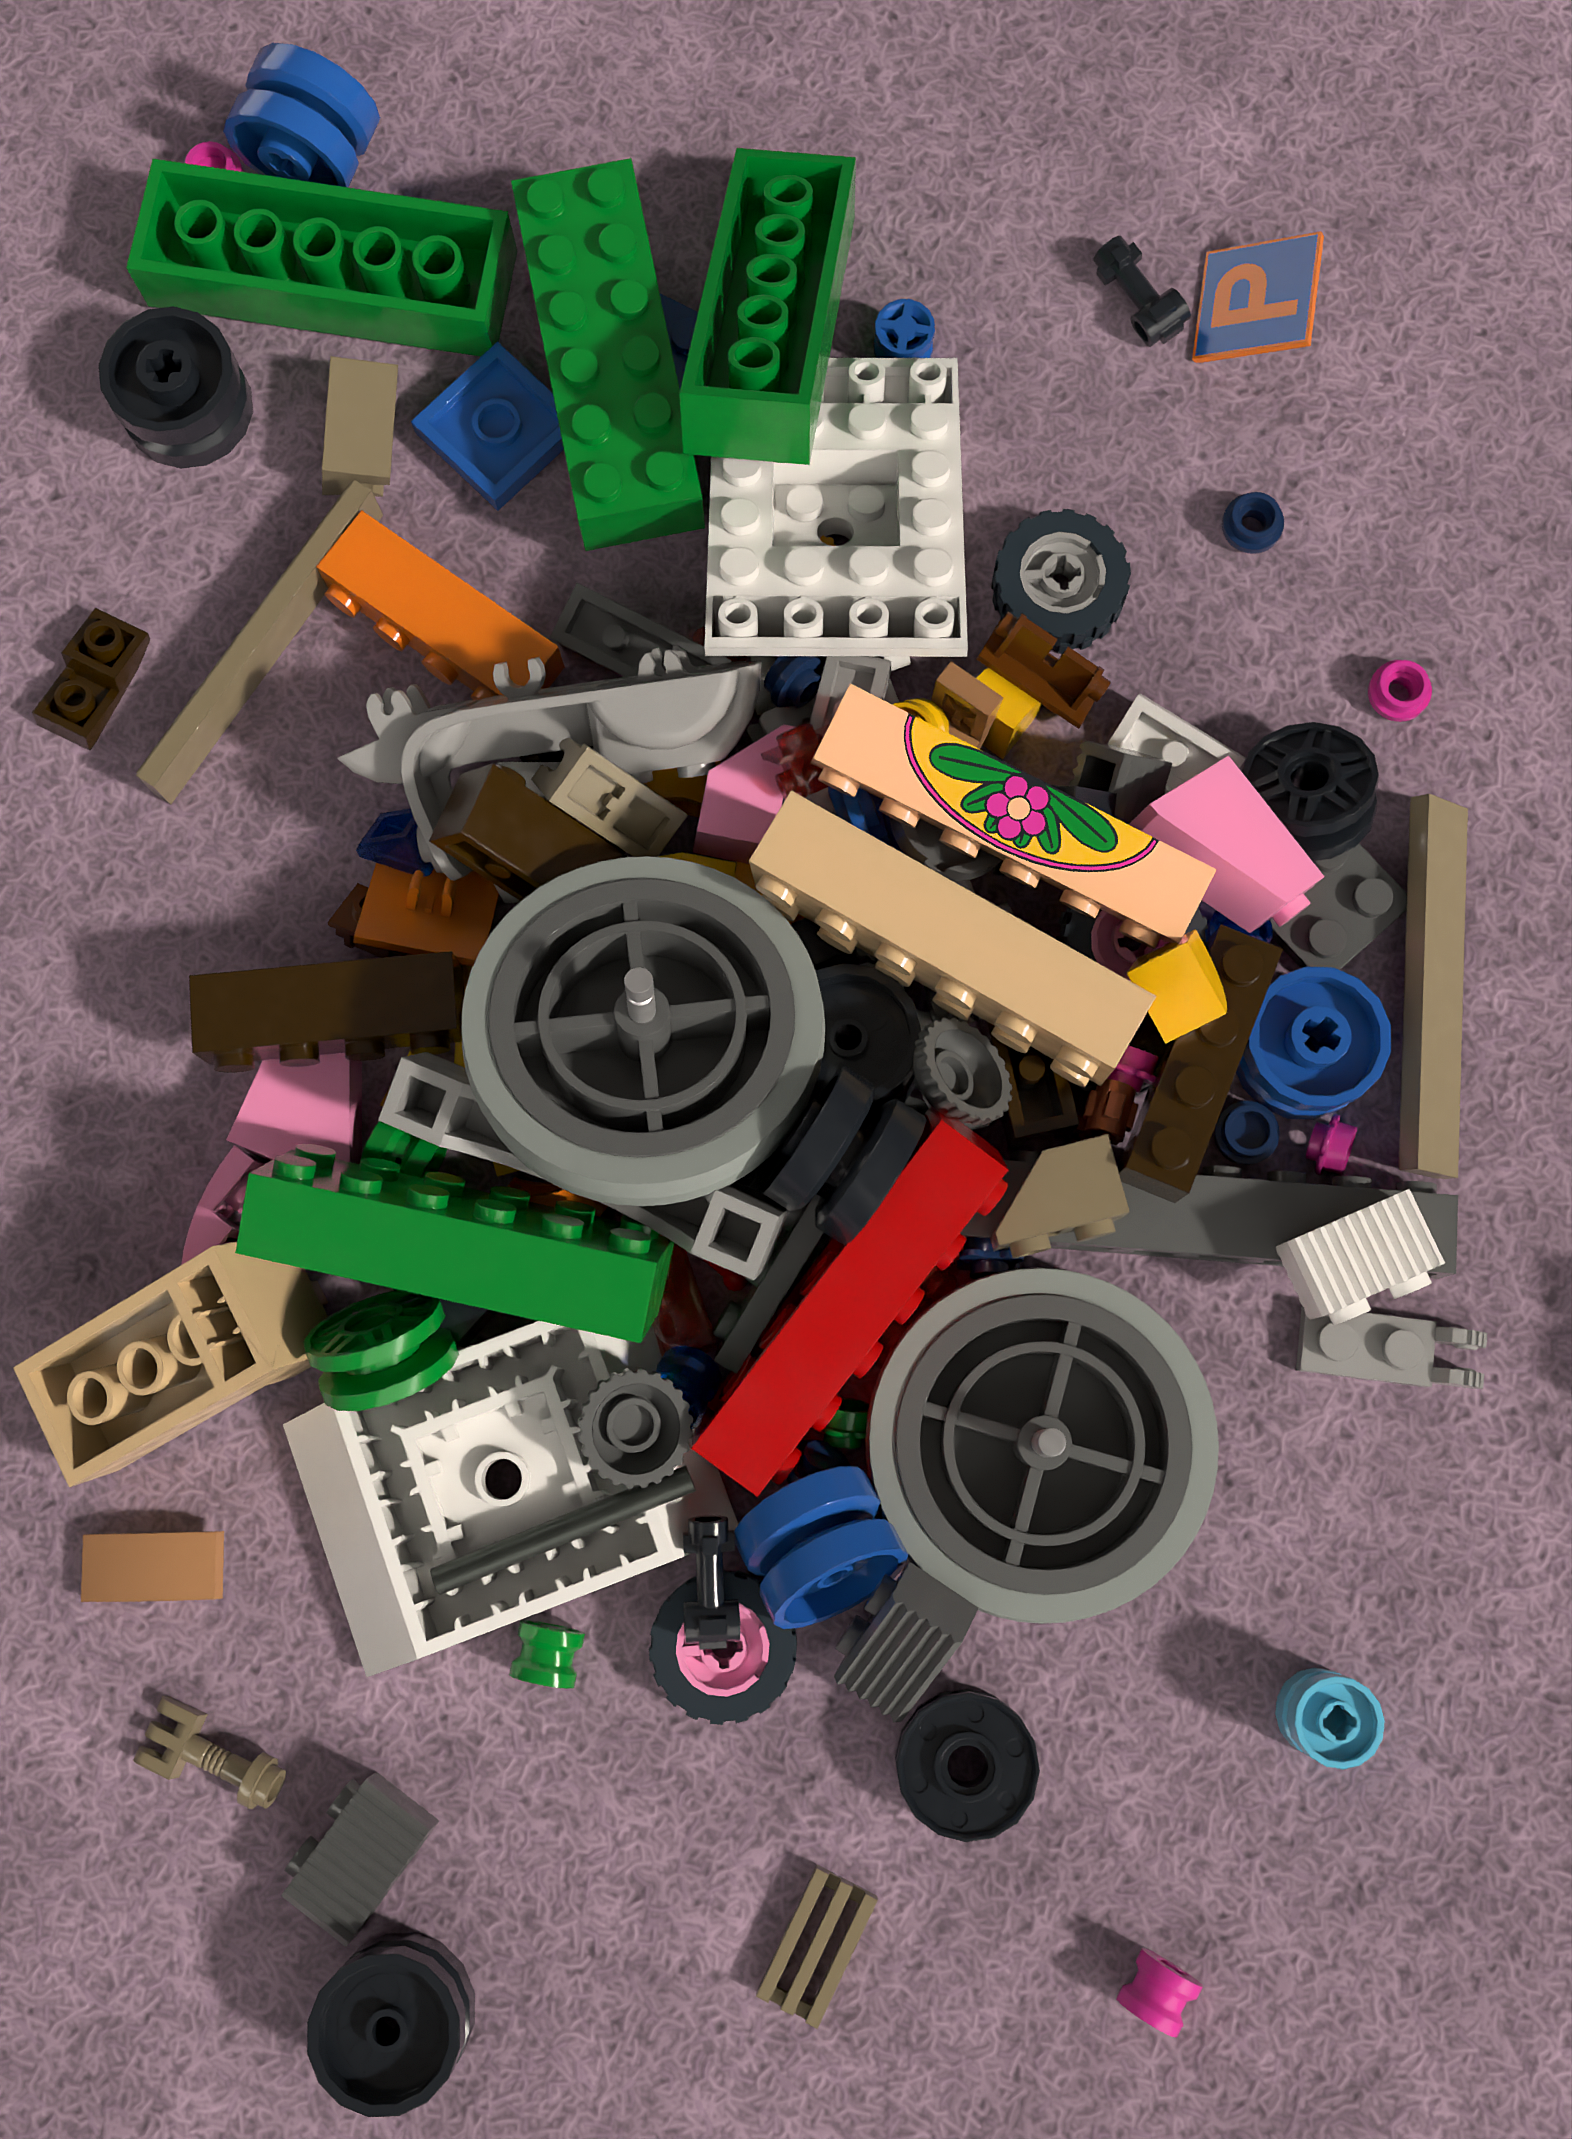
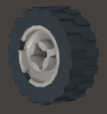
(1069, 547)

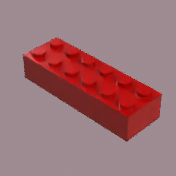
(845, 1305)

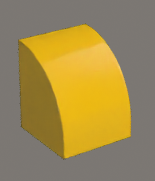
(1013, 716)
(1184, 986)

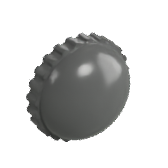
(961, 1072)
(635, 1428)

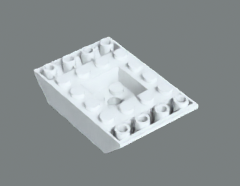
(883, 479)
(410, 1492)

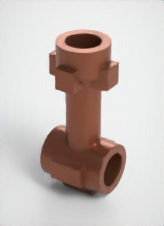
(1108, 1111)

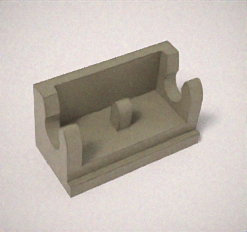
(359, 425)
(609, 800)

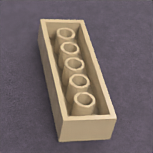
(948, 941)

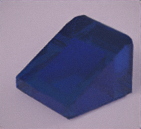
(394, 843)

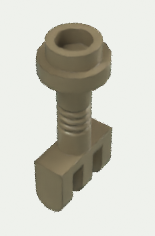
(257, 1780)

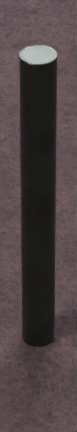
(560, 1531)

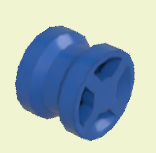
(905, 322)

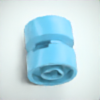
(1330, 1718)

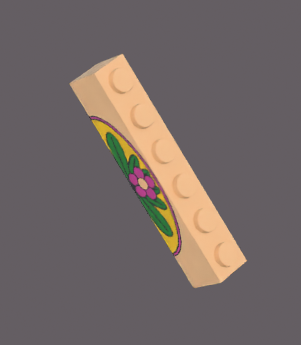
(1011, 816)

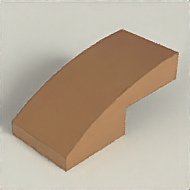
(966, 703)
(152, 1566)

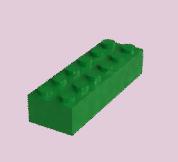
(323, 257)
(769, 308)
(608, 354)
(456, 1241)

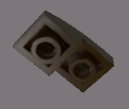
(96, 675)

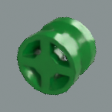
(547, 1654)

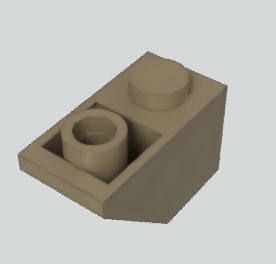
(1064, 1192)

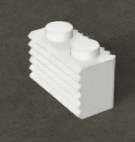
(1361, 1256)

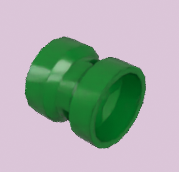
(408, 1151)

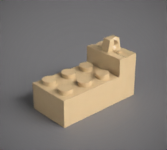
(170, 1358)

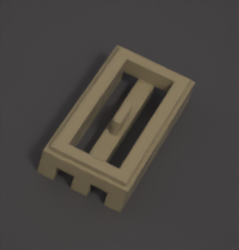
(791, 2000)

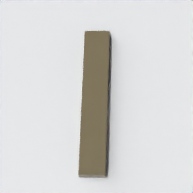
(251, 653)
(1433, 988)

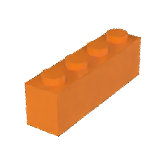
(430, 610)

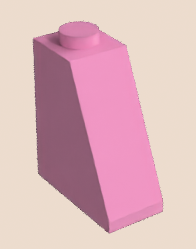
(1234, 830)
(303, 1107)

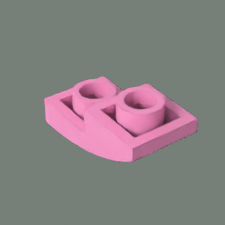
(219, 1201)

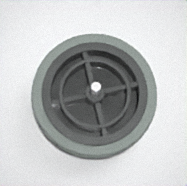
(643, 1030)
(1042, 1444)

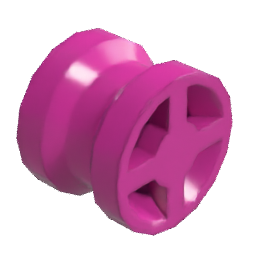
(1159, 1992)

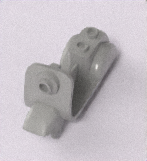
(639, 722)

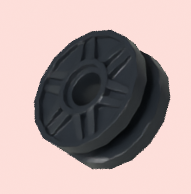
(1317, 785)
(974, 1807)

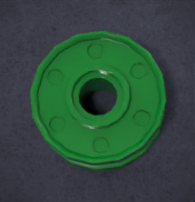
(380, 1350)

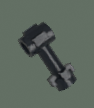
(1158, 315)
(711, 1618)

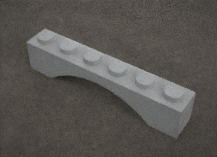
(727, 1227)

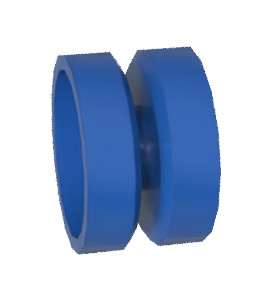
(301, 117)
(1348, 1038)
(819, 1546)

